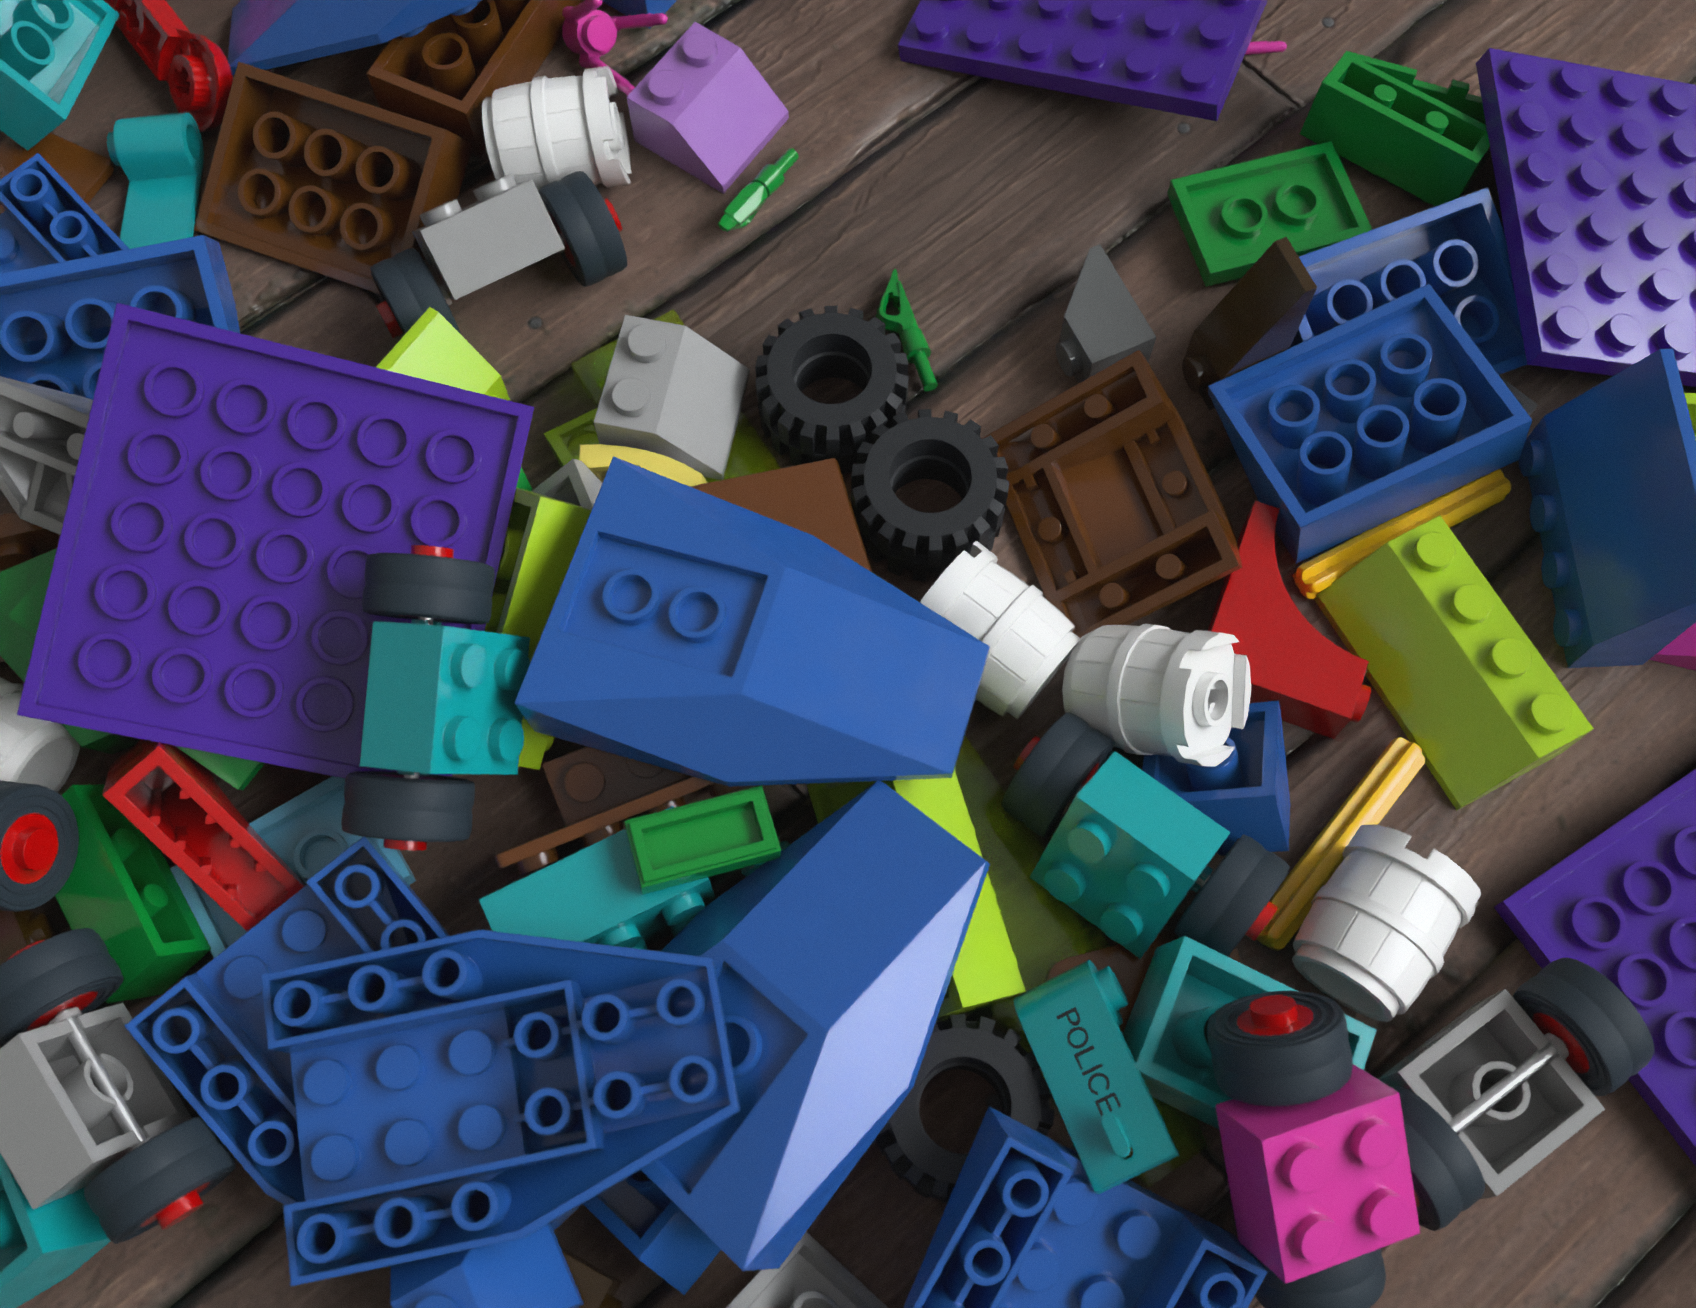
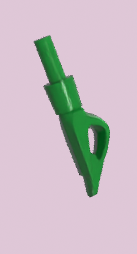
(754, 195)
(906, 328)

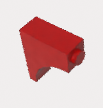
(1287, 656)
(200, 830)

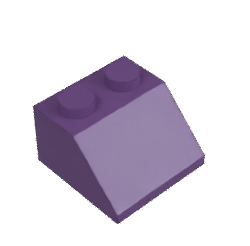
(705, 108)

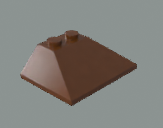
(1114, 499)

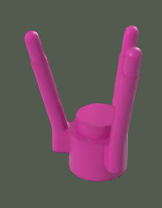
(594, 33)

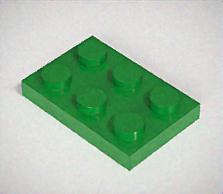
(1247, 206)

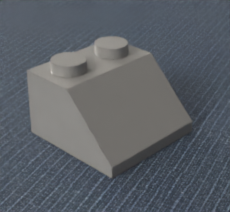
(672, 395)

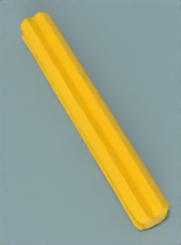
(1452, 507)
(1364, 806)

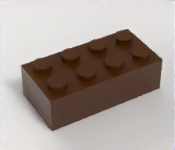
(463, 59)

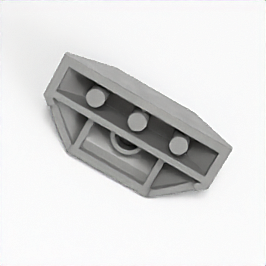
(40, 449)

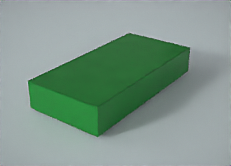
(702, 839)

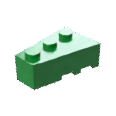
(1401, 127)

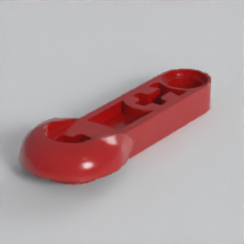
(189, 61)

